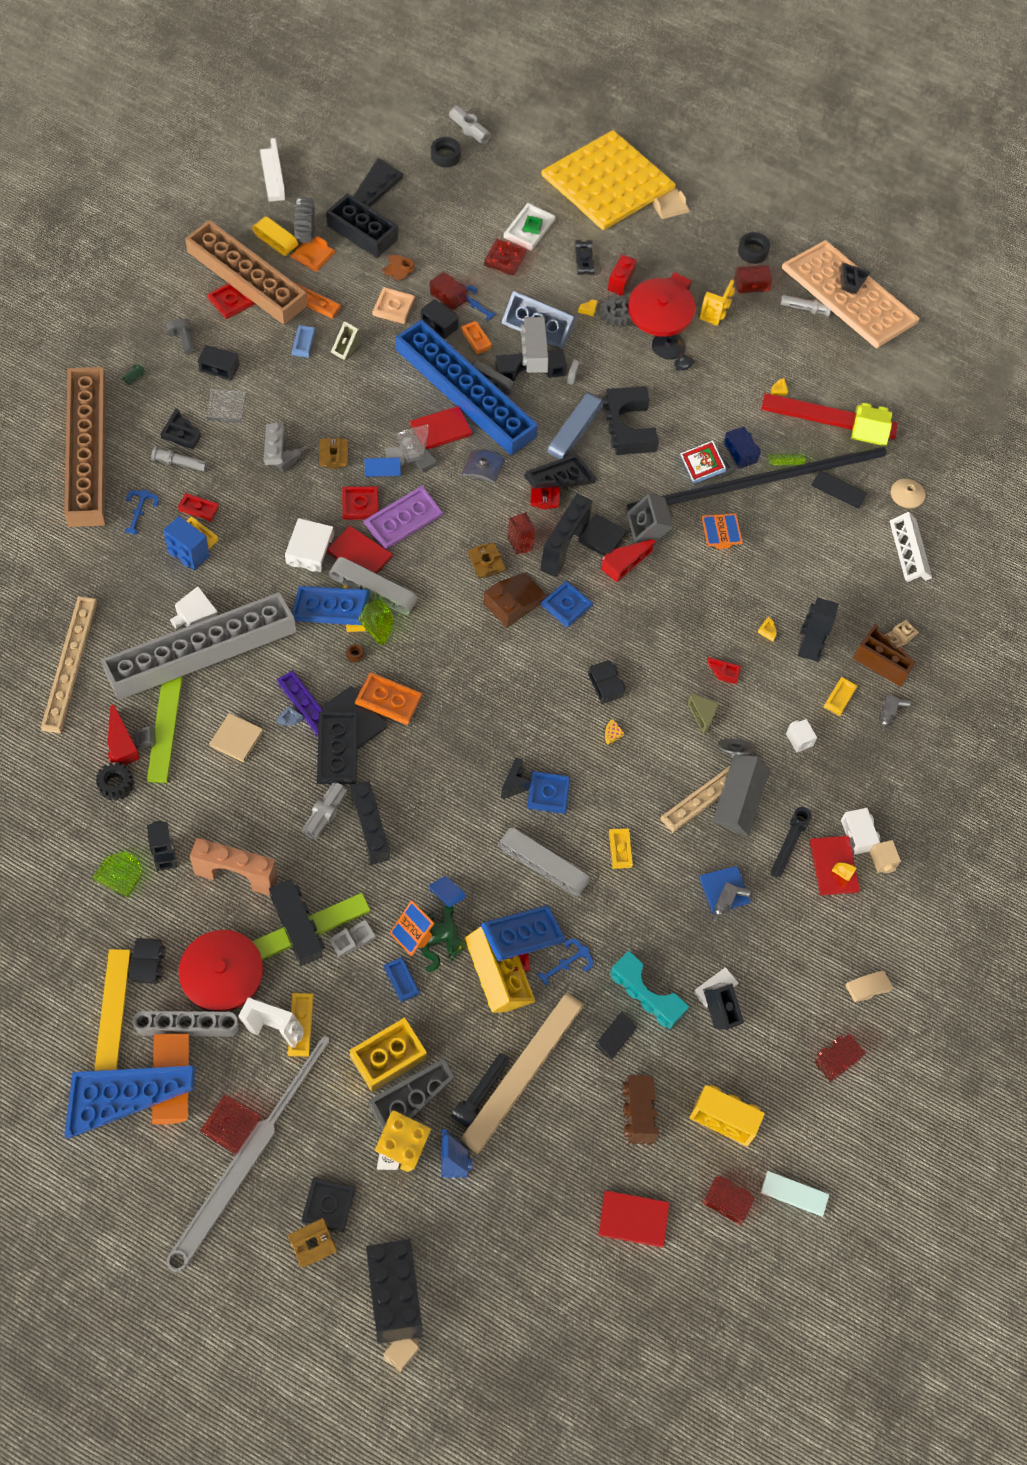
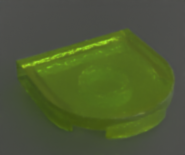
(377, 620)
(119, 873)

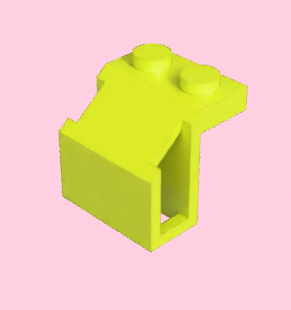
(872, 424)

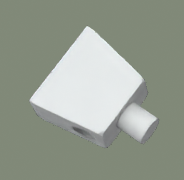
(193, 609)

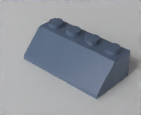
(558, 323)

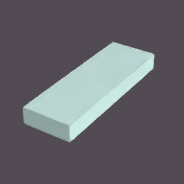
(794, 1193)

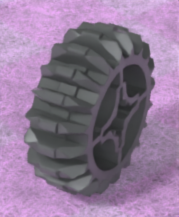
(304, 219)

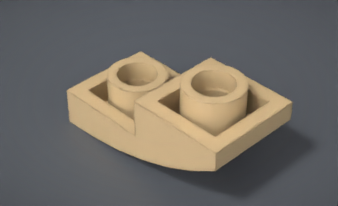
(902, 633)
(868, 986)

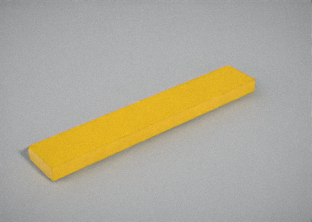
(112, 1010)

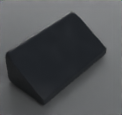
(615, 1035)

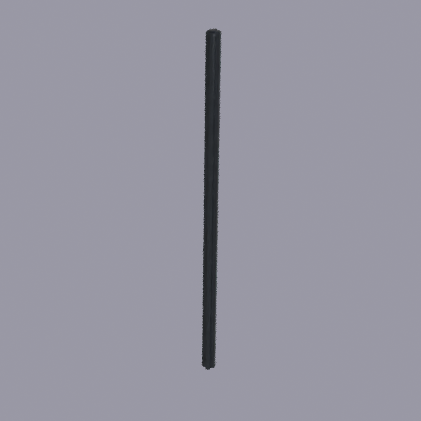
(771, 476)

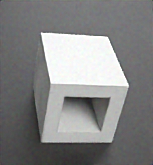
(801, 735)

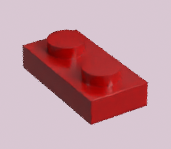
(198, 507)

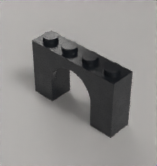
(627, 439)
(571, 523)

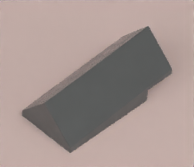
(741, 794)

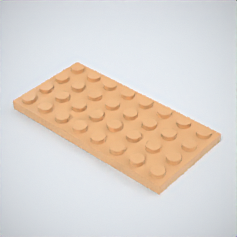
(869, 311)

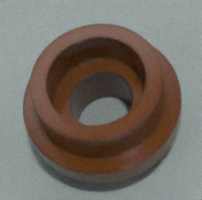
(355, 648)

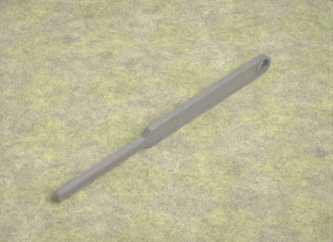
(238, 1169)

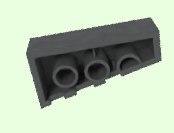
(411, 1094)

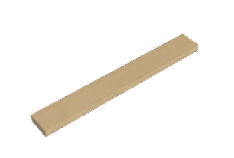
(69, 665)

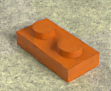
(476, 337)

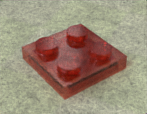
(505, 257)
(230, 1124)

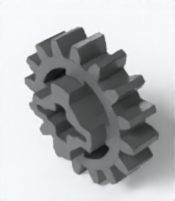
(615, 311)

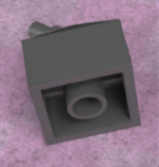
(650, 519)

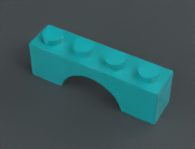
(666, 1008)

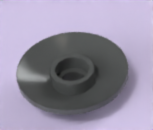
(736, 747)

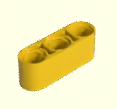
(275, 236)

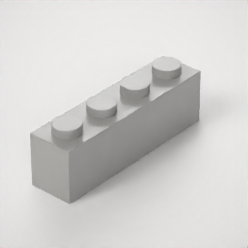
(534, 344)

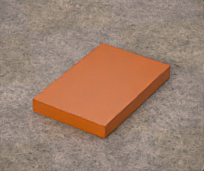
(388, 698)

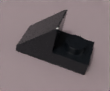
(514, 783)

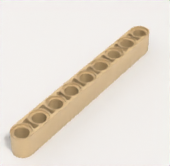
(521, 1073)

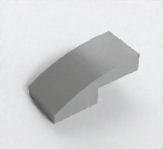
(352, 939)

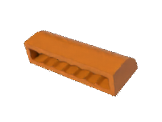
(171, 1051)

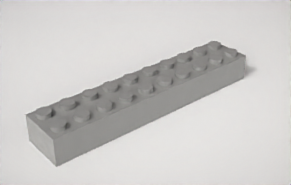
(198, 646)

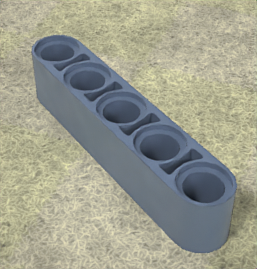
(575, 426)

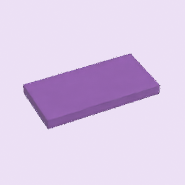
(403, 517)

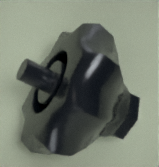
(684, 361)

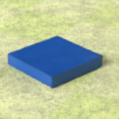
(567, 604)
(548, 792)
(714, 883)

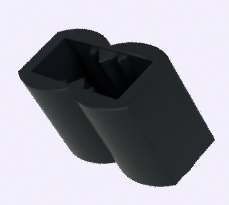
(606, 682)
(147, 960)

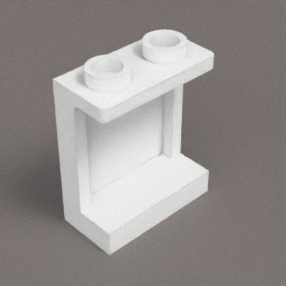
(309, 545)
(256, 1014)

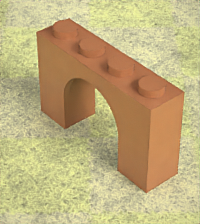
(209, 856)

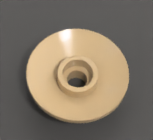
(905, 498)

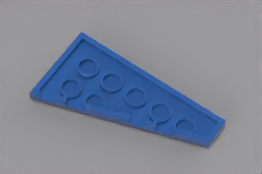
(114, 1094)

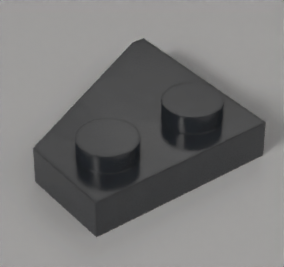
(852, 277)
(180, 431)

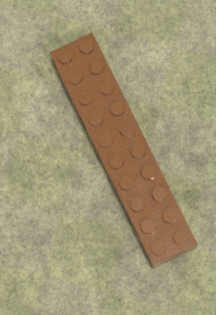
(85, 447)

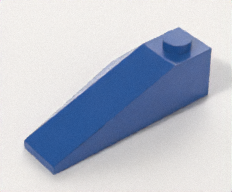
(453, 1157)

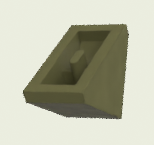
(347, 341)
(702, 710)

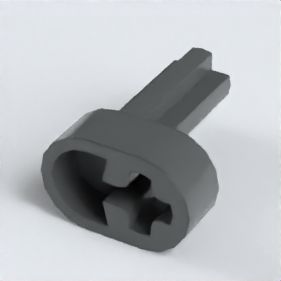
(181, 328)

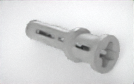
(813, 306)
(171, 457)

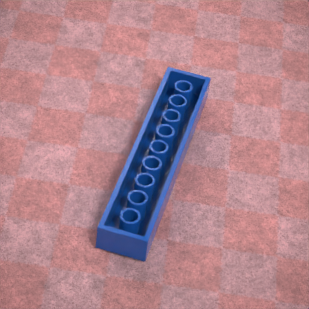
(466, 387)

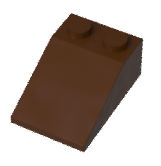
(513, 598)

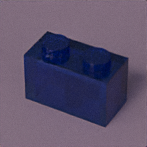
(742, 447)

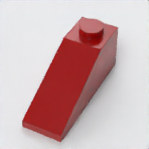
(624, 559)
(119, 741)

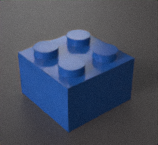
(186, 543)

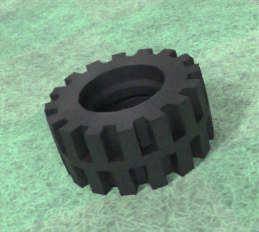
(110, 771)

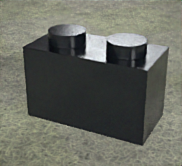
(440, 318)
(218, 362)
(723, 1006)

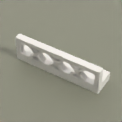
(272, 172)
(917, 547)

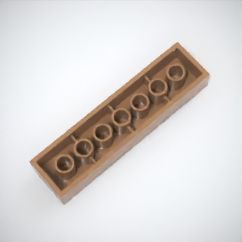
(246, 272)

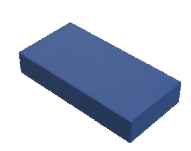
(382, 467)
(447, 891)
(401, 979)

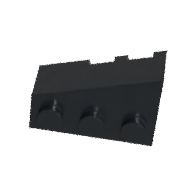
(817, 628)

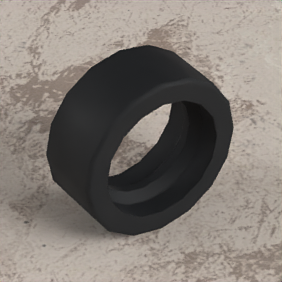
(445, 160)
(751, 256)

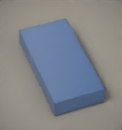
(303, 341)

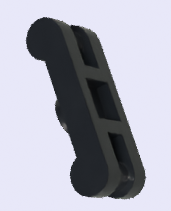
(584, 258)

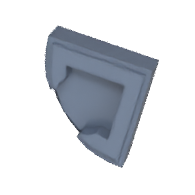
(289, 717)

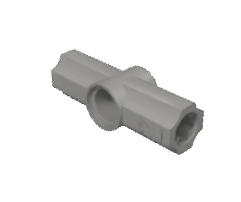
(469, 124)
(324, 811)

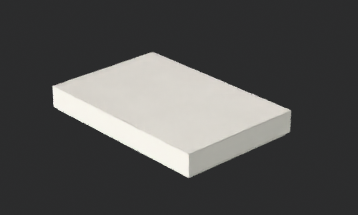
(526, 239)

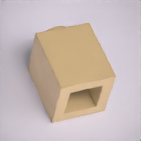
(885, 857)
(401, 1353)

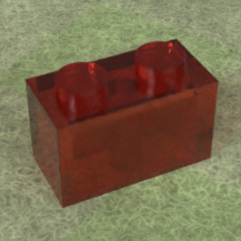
(753, 279)
(448, 290)
(521, 533)
(839, 1057)
(728, 1200)

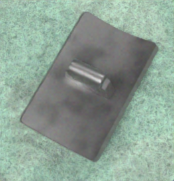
(483, 466)

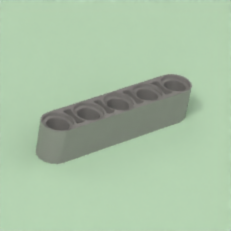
(379, 587)
(544, 862)
(178, 1017)

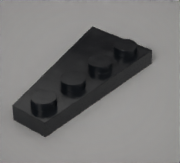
(377, 182)
(562, 472)

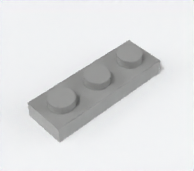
(274, 443)

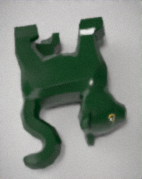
(443, 932)

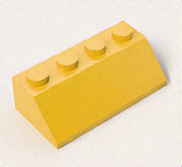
(502, 985)

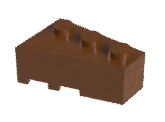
(884, 657)
(639, 1109)

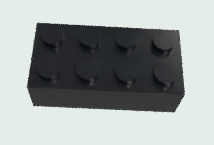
(362, 225)
(394, 1291)

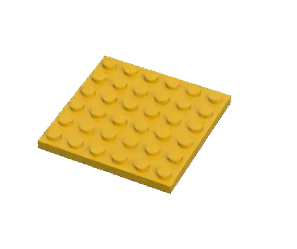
(608, 179)

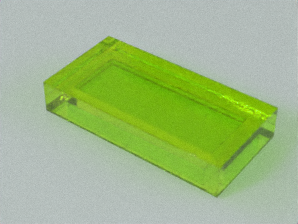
(786, 459)

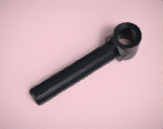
(791, 839)
(467, 1111)

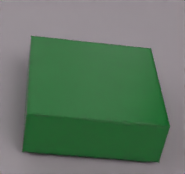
(533, 224)

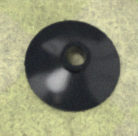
(668, 346)

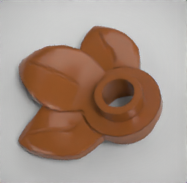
(399, 267)

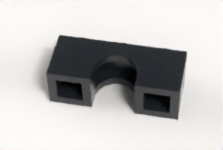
(161, 845)

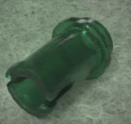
(134, 374)

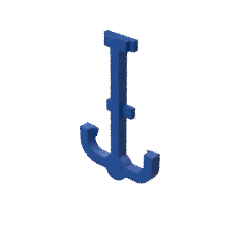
(476, 304)
(144, 494)
(583, 952)

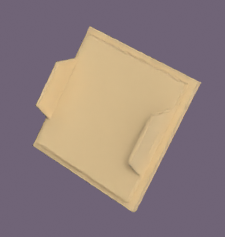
(671, 204)

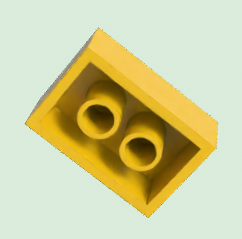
(388, 1054)
(727, 1115)

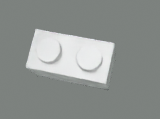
(861, 830)

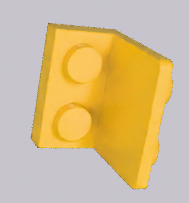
(715, 306)
(403, 1140)

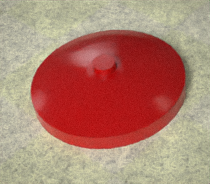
(661, 307)
(221, 971)

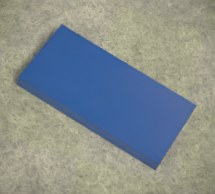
(329, 605)
(523, 932)

